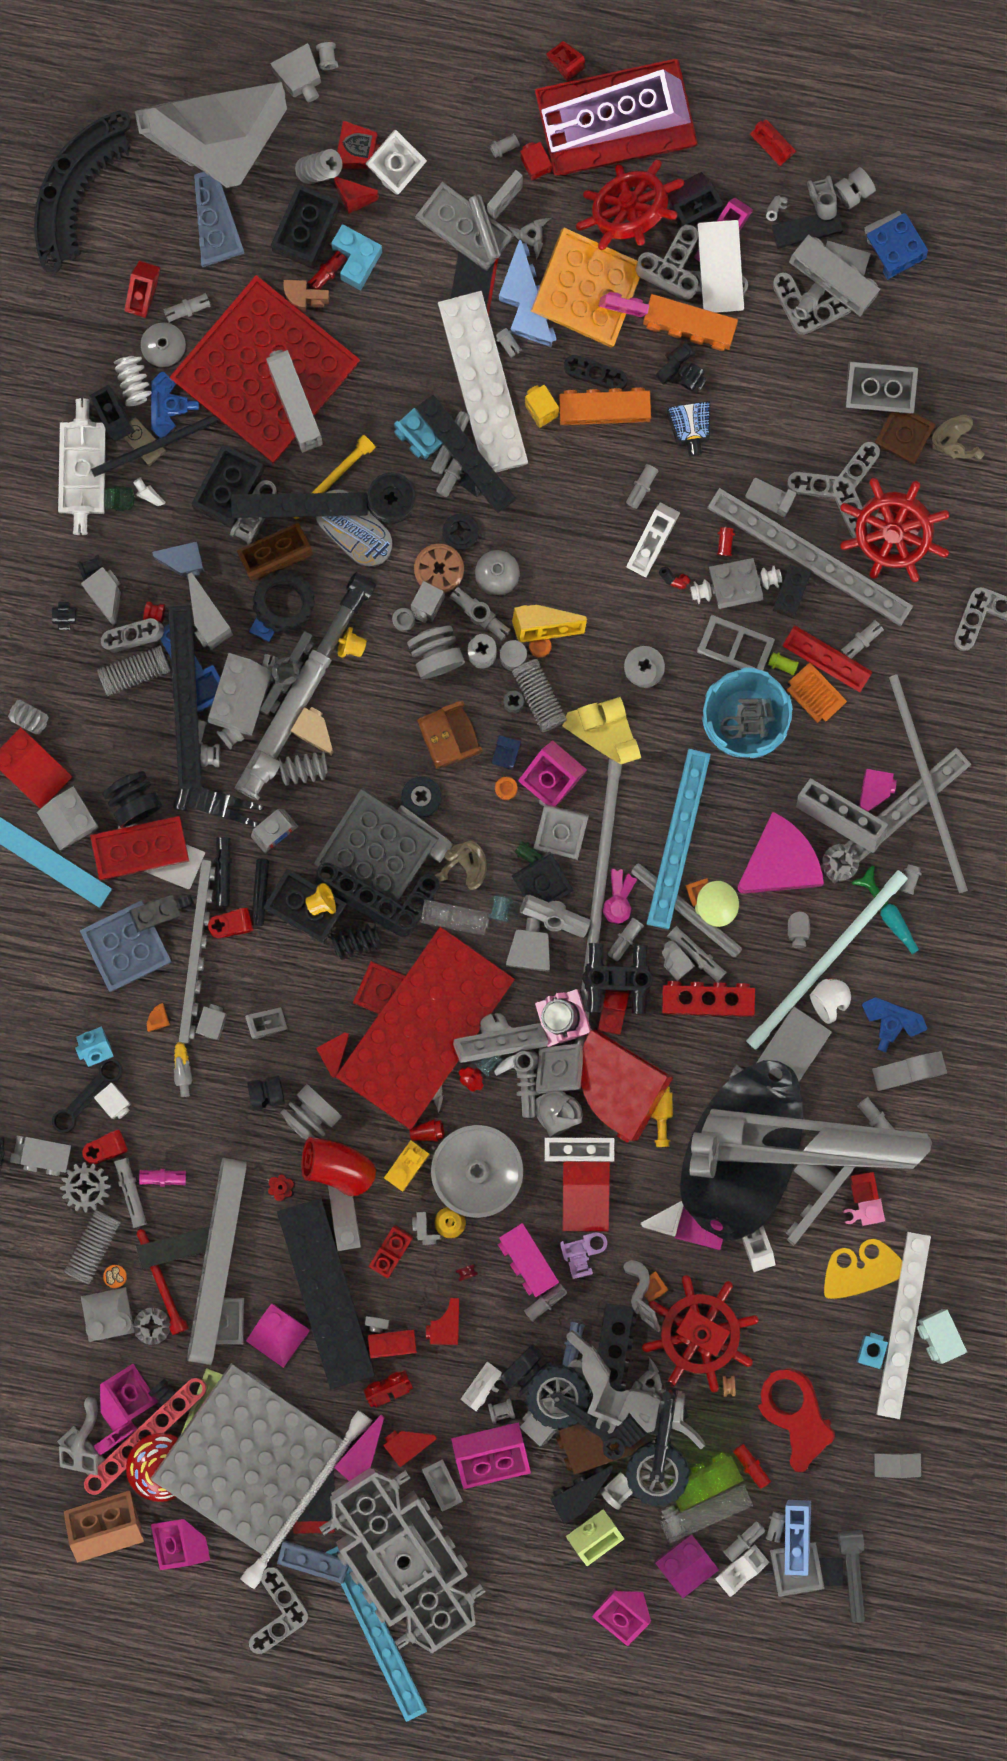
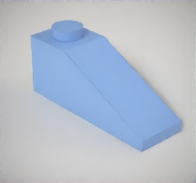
(797, 1537)

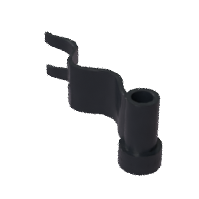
(214, 803)

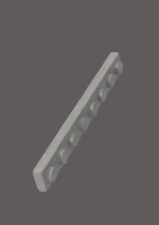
(196, 962)

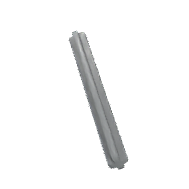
(690, 914)

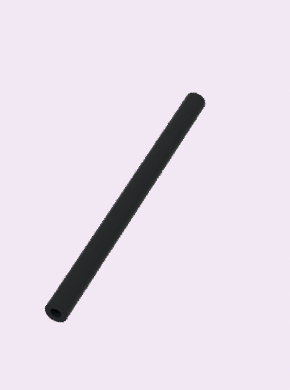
(152, 446)

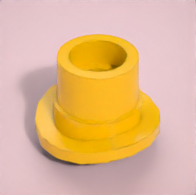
(351, 644)
(321, 901)

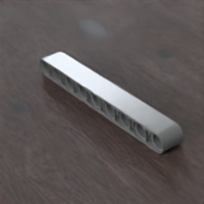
(216, 1261)

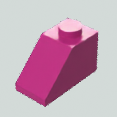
(876, 788)

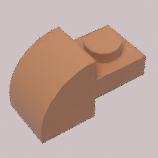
(299, 296)

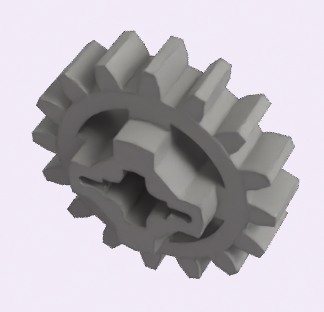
(85, 1176)

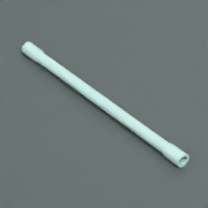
(850, 933)

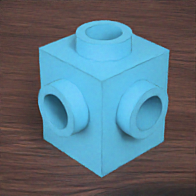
(93, 1047)

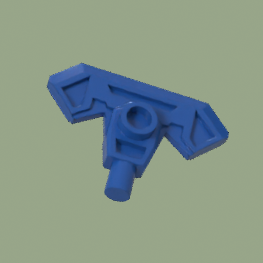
(166, 405)
(892, 1020)

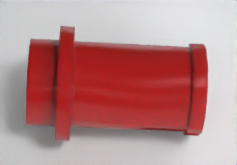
(725, 541)

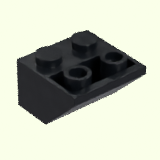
(695, 201)

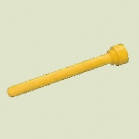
(363, 447)

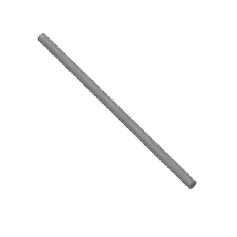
(928, 784)

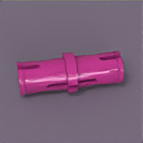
(162, 1177)

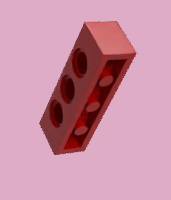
(744, 1008)

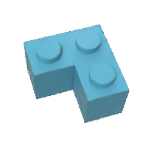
(361, 255)

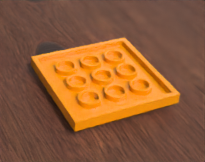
(576, 282)

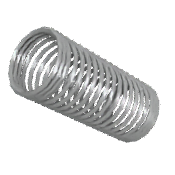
(161, 661)
(526, 669)
(112, 1224)

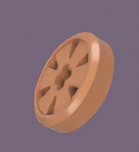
(439, 554)

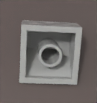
(104, 591)
(67, 818)

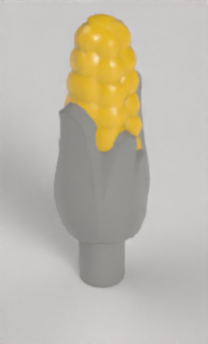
(182, 1070)

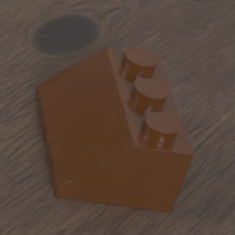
(275, 552)

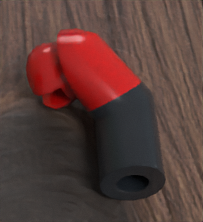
(672, 580)

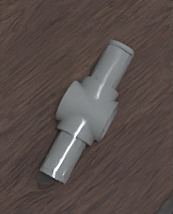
(489, 621)

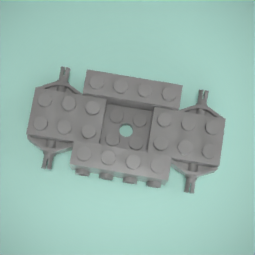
(380, 1533)

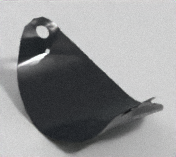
(745, 1192)

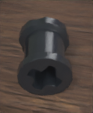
(89, 567)

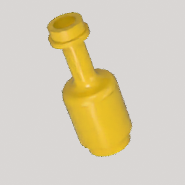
(663, 1112)

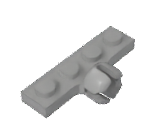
(499, 1039)

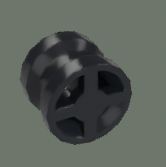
(162, 1392)

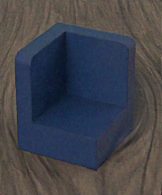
(506, 752)

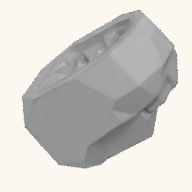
(676, 960)

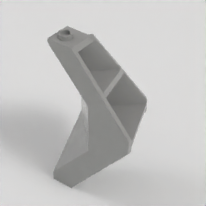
(217, 130)

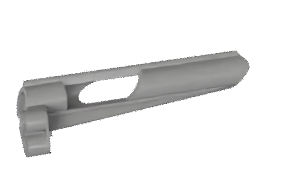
(740, 1137)

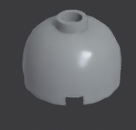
(497, 572)

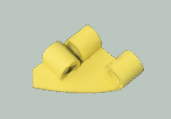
(605, 729)

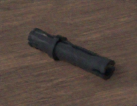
(222, 871)

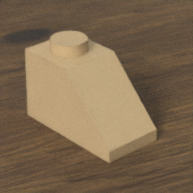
(313, 730)

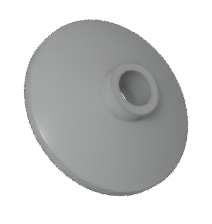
(166, 355)

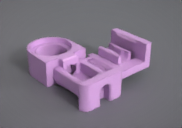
(577, 1253)

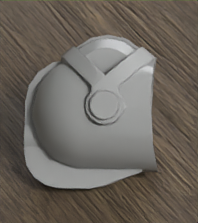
(558, 1112)

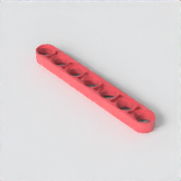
(151, 1425)

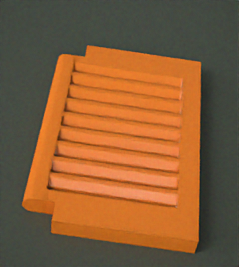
(815, 693)

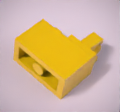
(406, 1166)

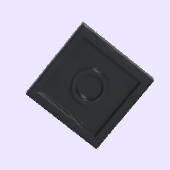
(543, 879)

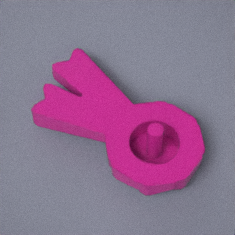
(617, 907)

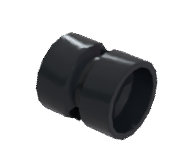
(266, 1093)

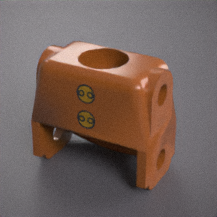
(449, 735)

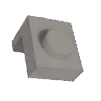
(420, 1225)

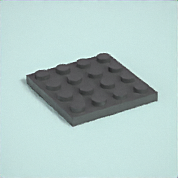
(378, 846)

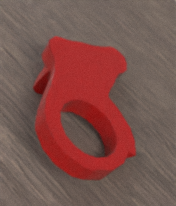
(806, 1427)

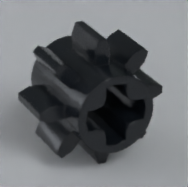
(692, 377)
(64, 615)

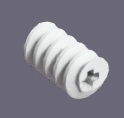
(131, 380)

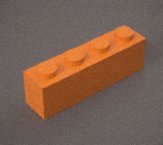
(690, 322)
(604, 407)

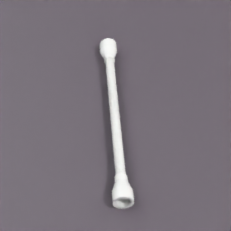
(358, 1425)

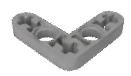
(841, 311)
(988, 607)
(285, 1619)

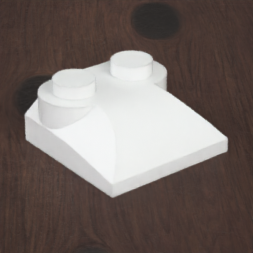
(396, 162)

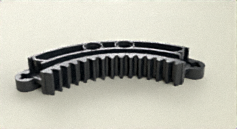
(57, 216)

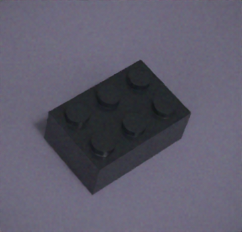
(305, 226)
(228, 475)
(290, 906)

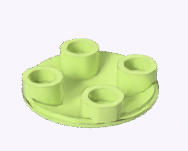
(717, 903)

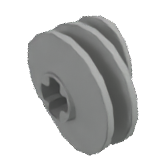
(648, 677)

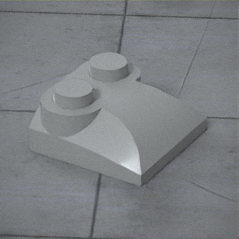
(107, 1314)

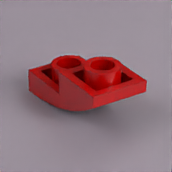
(391, 1251)

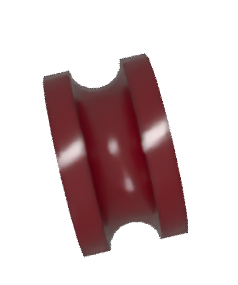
(466, 1272)

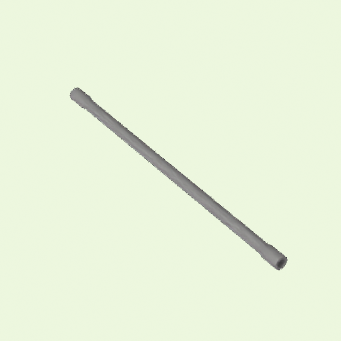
(614, 774)

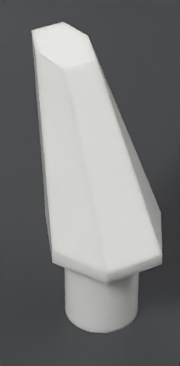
(148, 493)

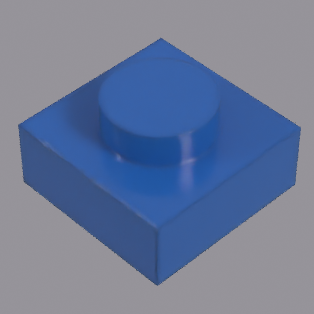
(261, 631)

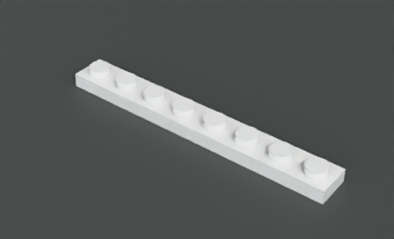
(903, 1325)

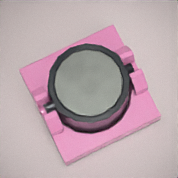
(562, 1017)

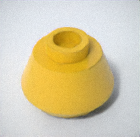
(446, 1229)

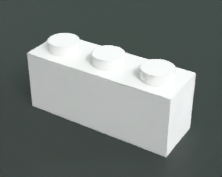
(579, 1149)

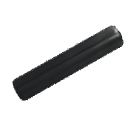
(260, 890)

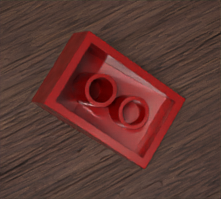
(32, 768)
(586, 1196)

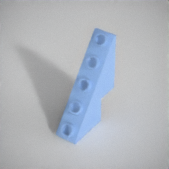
(521, 292)

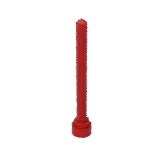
(177, 1323)

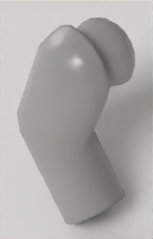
(772, 210)

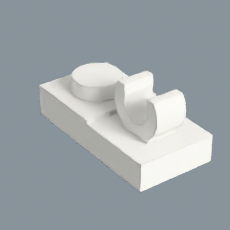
(480, 1387)

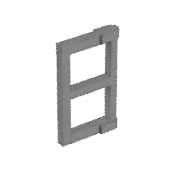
(741, 630)

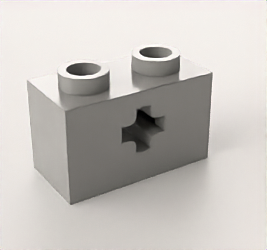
(427, 602)

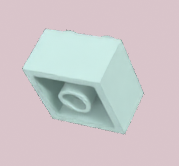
(941, 1336)

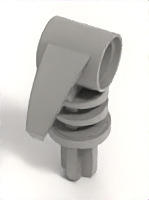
(526, 1076)

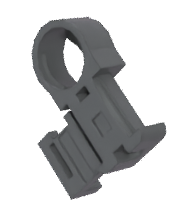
(751, 718)

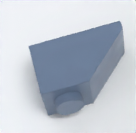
(181, 559)

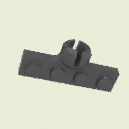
(286, 673)

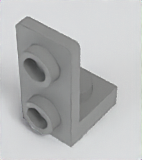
(770, 497)

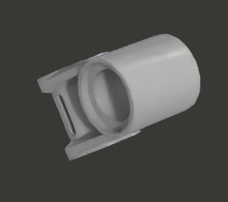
(823, 197)

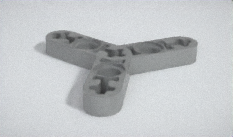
(832, 483)

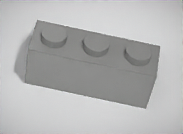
(881, 387)
(239, 694)

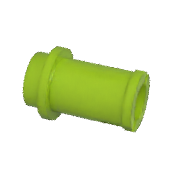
(783, 663)

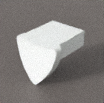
(616, 1491)

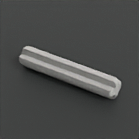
(484, 227)
(444, 456)

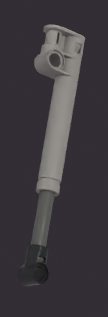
(263, 762)

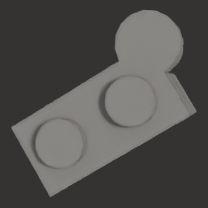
(41, 1154)

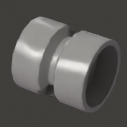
(860, 183)

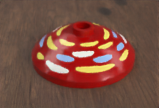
(143, 1463)

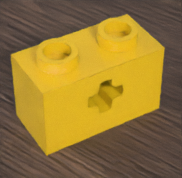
(541, 405)

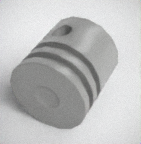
(513, 655)

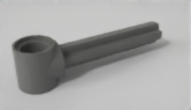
(851, 1544)

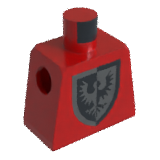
(356, 146)

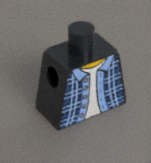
(690, 425)

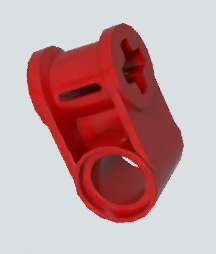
(235, 922)
(109, 1147)

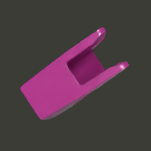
(781, 860)

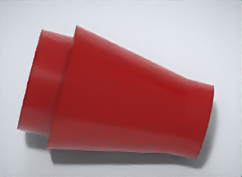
(428, 1131)

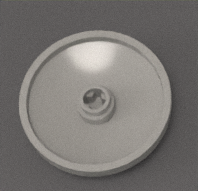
(477, 1171)

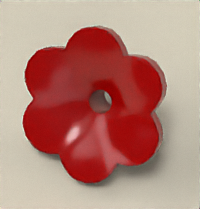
(471, 1078)

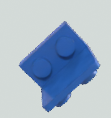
(897, 245)

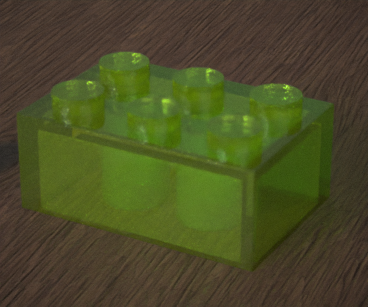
(709, 1480)

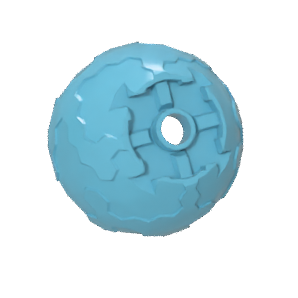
(722, 702)

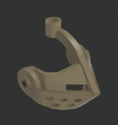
(954, 429)
(475, 871)

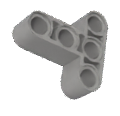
(672, 266)
(909, 1070)

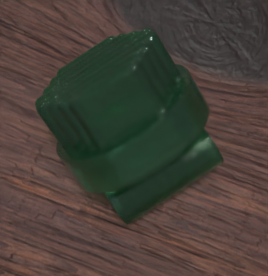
(119, 498)

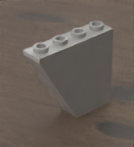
(294, 400)

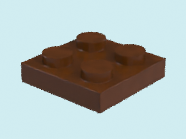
(905, 435)

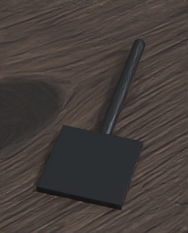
(831, 1571)

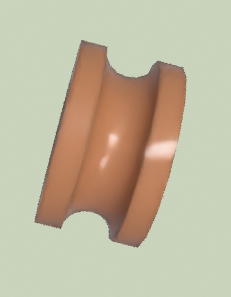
(728, 1386)

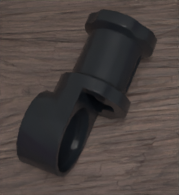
(675, 359)

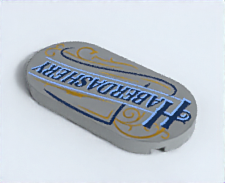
(359, 537)

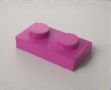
(629, 306)

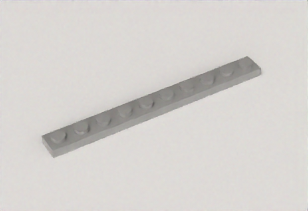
(810, 557)

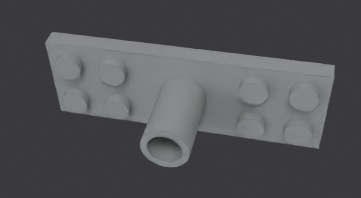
(824, 1182)

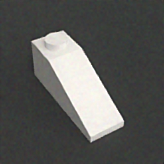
(653, 539)
(759, 1250)

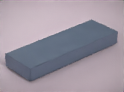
(312, 1562)

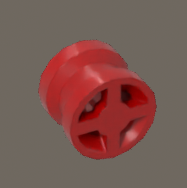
(154, 611)

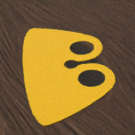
(852, 1280)

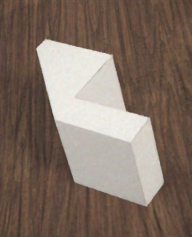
(742, 1570)

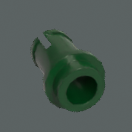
(527, 852)

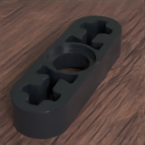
(591, 364)

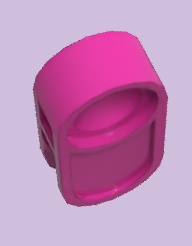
(115, 1437)

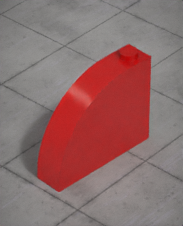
(620, 1085)

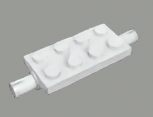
(80, 451)

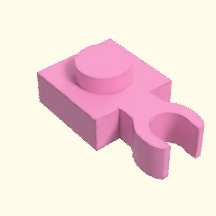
(869, 1212)

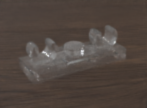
(454, 917)

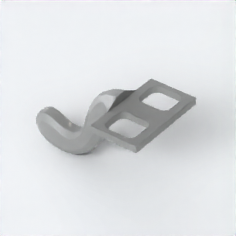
(639, 1270)
(78, 1448)

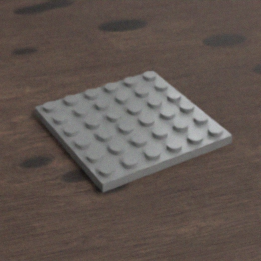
(246, 1459)

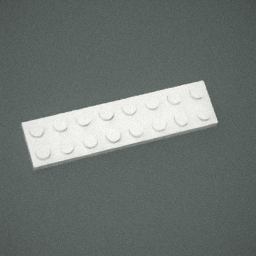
(482, 381)

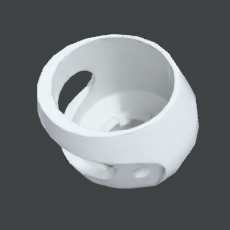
(831, 994)

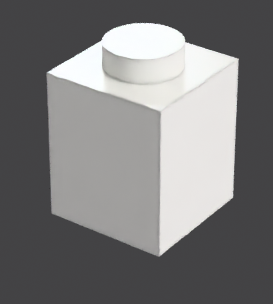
(113, 1101)

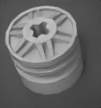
(434, 648)
(310, 1114)

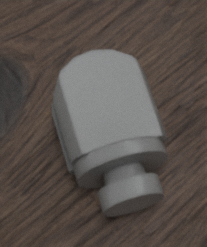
(799, 929)

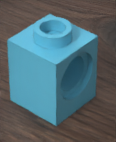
(863, 1356)

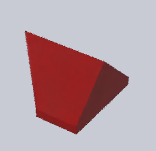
(354, 195)

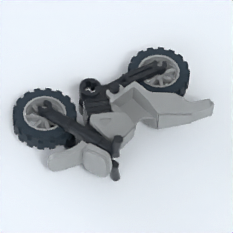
(612, 1423)

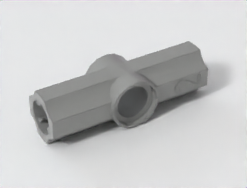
(555, 916)

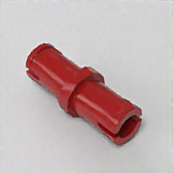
(327, 271)
(751, 1466)

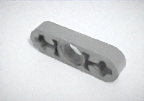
(141, 638)

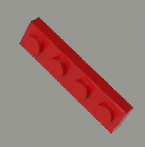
(827, 658)

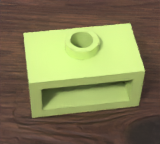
(595, 1537)

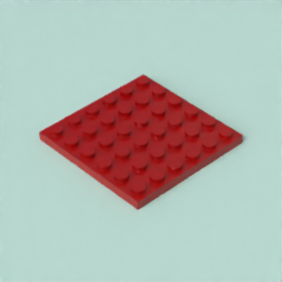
(231, 371)

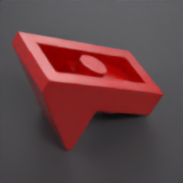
(613, 1011)

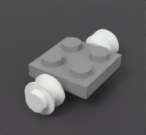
(736, 583)

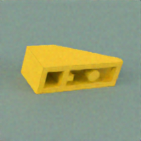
(542, 623)

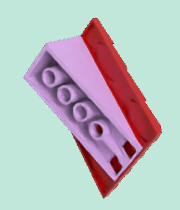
(616, 117)

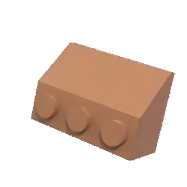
(103, 1526)

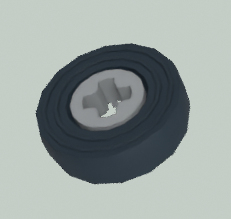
(433, 796)

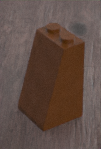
(586, 1448)

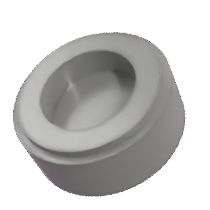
(403, 619)

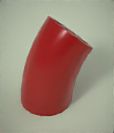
(337, 1166)

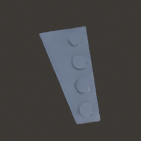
(216, 225)

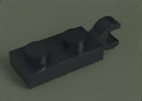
(158, 912)

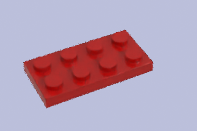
(139, 848)

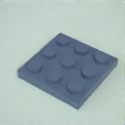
(121, 951)

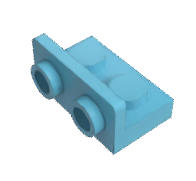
(417, 434)

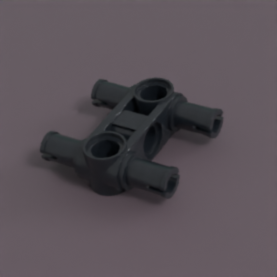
(617, 978)

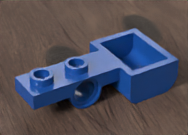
(206, 680)

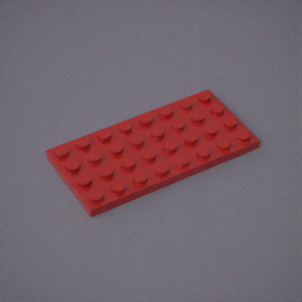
(413, 1036)

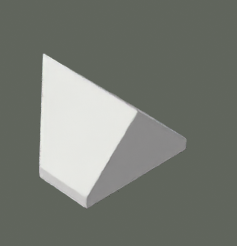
(665, 1221)

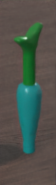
(889, 912)

